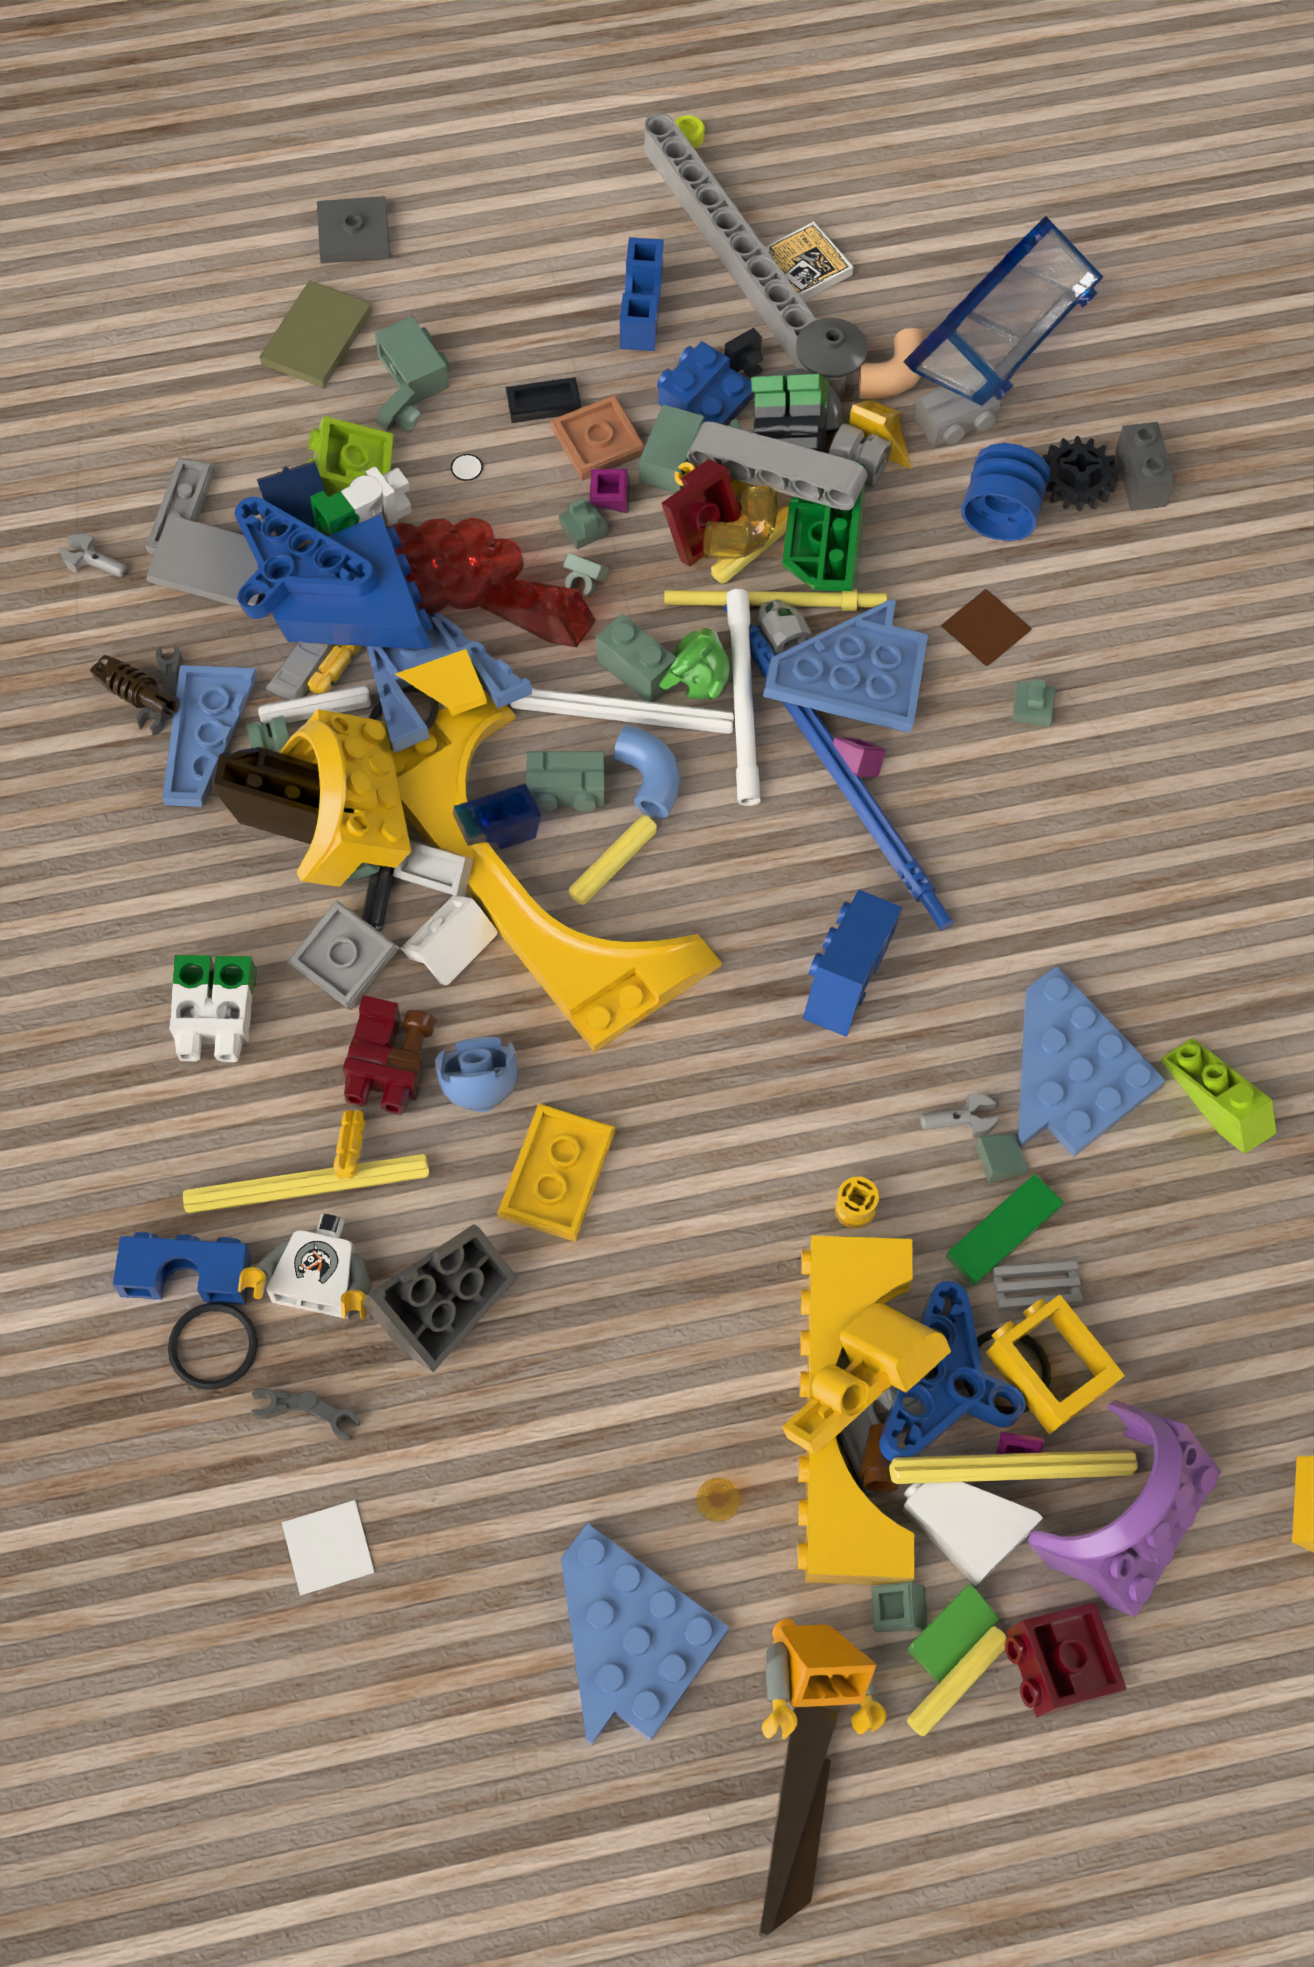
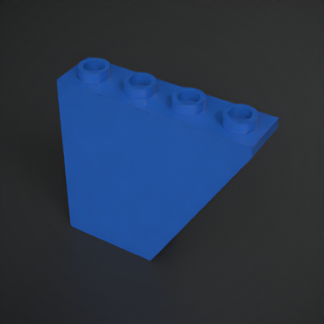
(378, 619)

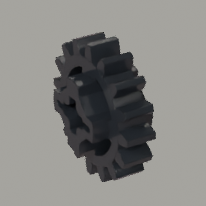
(1080, 473)

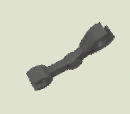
(170, 672)
(306, 1401)

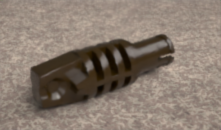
(134, 686)

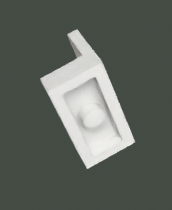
(451, 938)

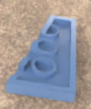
(203, 729)

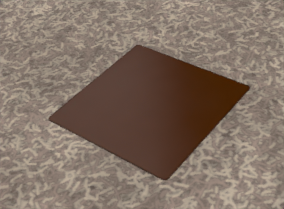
(986, 627)

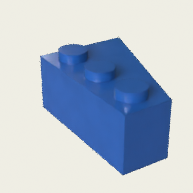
(850, 960)

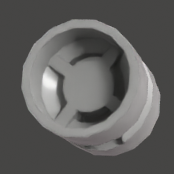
(871, 451)

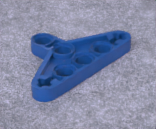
(306, 568)
(938, 1396)

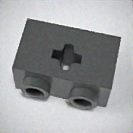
(1144, 466)

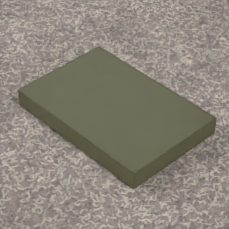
(316, 334)

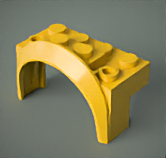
(357, 775)

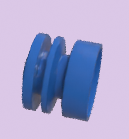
(1005, 492)

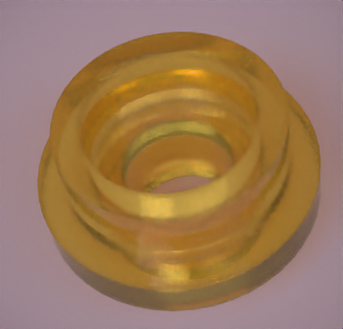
(718, 1486)

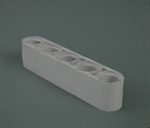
(780, 465)

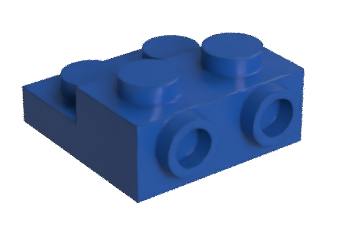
(705, 385)

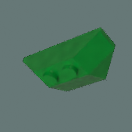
(824, 543)

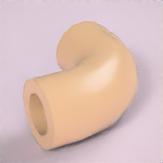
(893, 376)

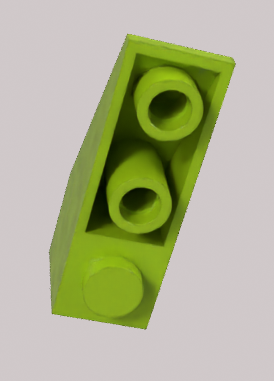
(1223, 1096)

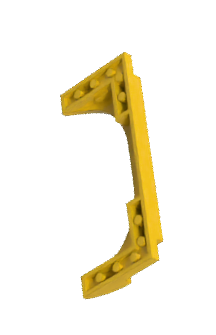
(592, 980)

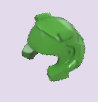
(700, 665)

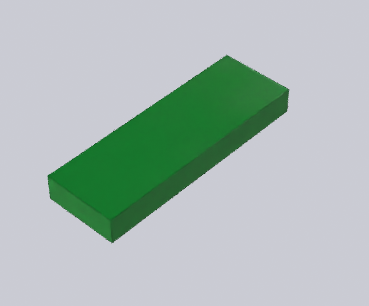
(1004, 1229)

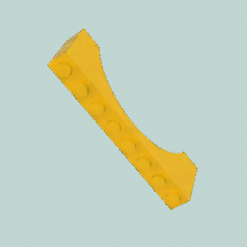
(845, 1531)

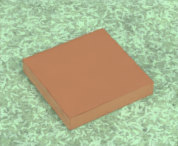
(598, 436)

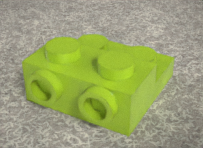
(347, 452)

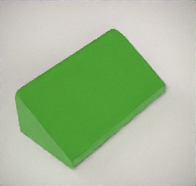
(953, 1633)

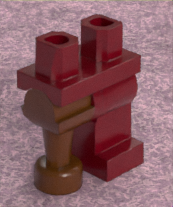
(380, 1066)

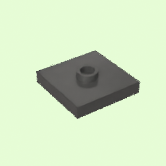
(353, 229)

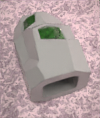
(782, 625)

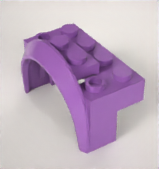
(1134, 1549)

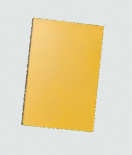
(556, 1172)

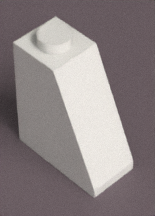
(969, 1524)

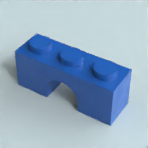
(642, 294)
(148, 1261)

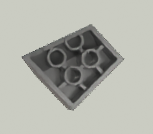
(441, 1296)

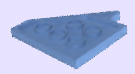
(855, 670)
(1075, 1067)
(631, 1636)

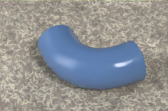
(657, 767)

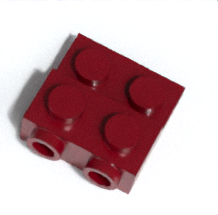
(704, 498)
(1064, 1659)

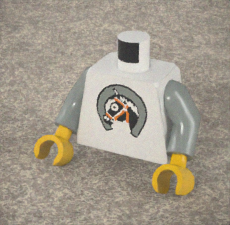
(313, 1272)

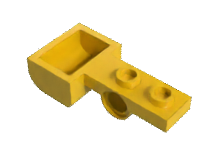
(884, 1352)

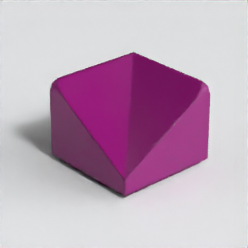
(610, 489)

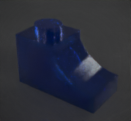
(499, 818)

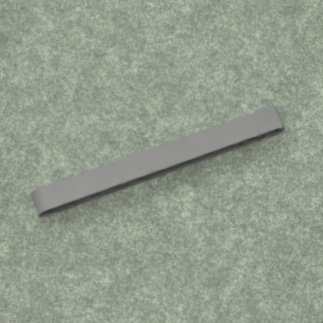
(729, 235)

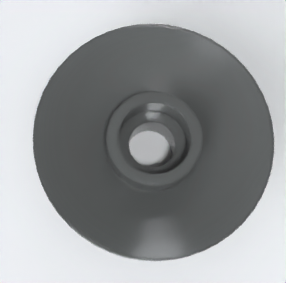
(831, 347)

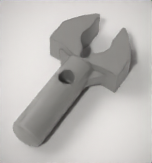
(77, 560)
(964, 1116)

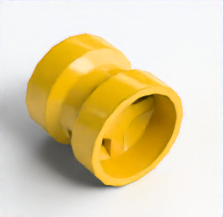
(857, 1211)

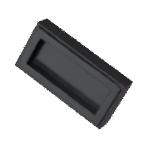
(543, 399)

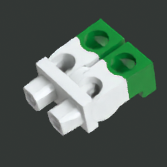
(363, 500)
(211, 1005)

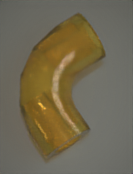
(747, 533)

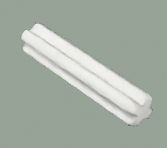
(305, 707)

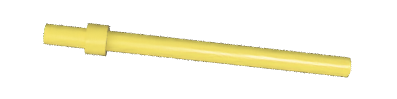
(846, 599)

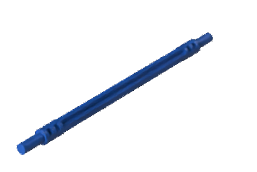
(856, 793)

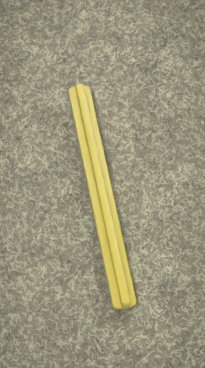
(303, 1184)
(1012, 1466)

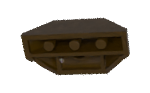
(270, 791)

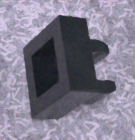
(745, 353)

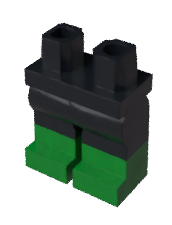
(792, 409)

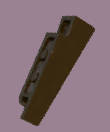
(798, 1818)

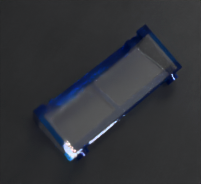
(1006, 316)

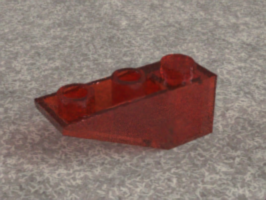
(542, 609)

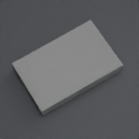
(202, 561)

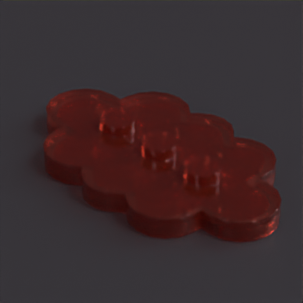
(457, 561)

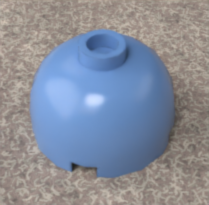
(478, 1073)

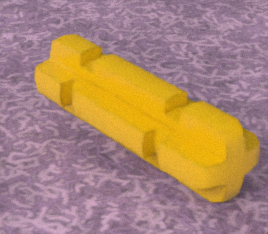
(332, 668)
(349, 1144)

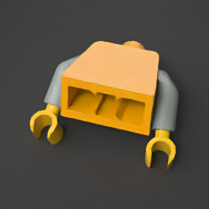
(817, 1669)

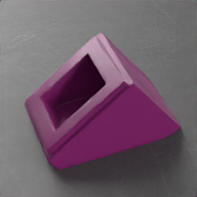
(861, 756)

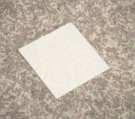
(327, 1547)

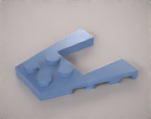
(401, 718)

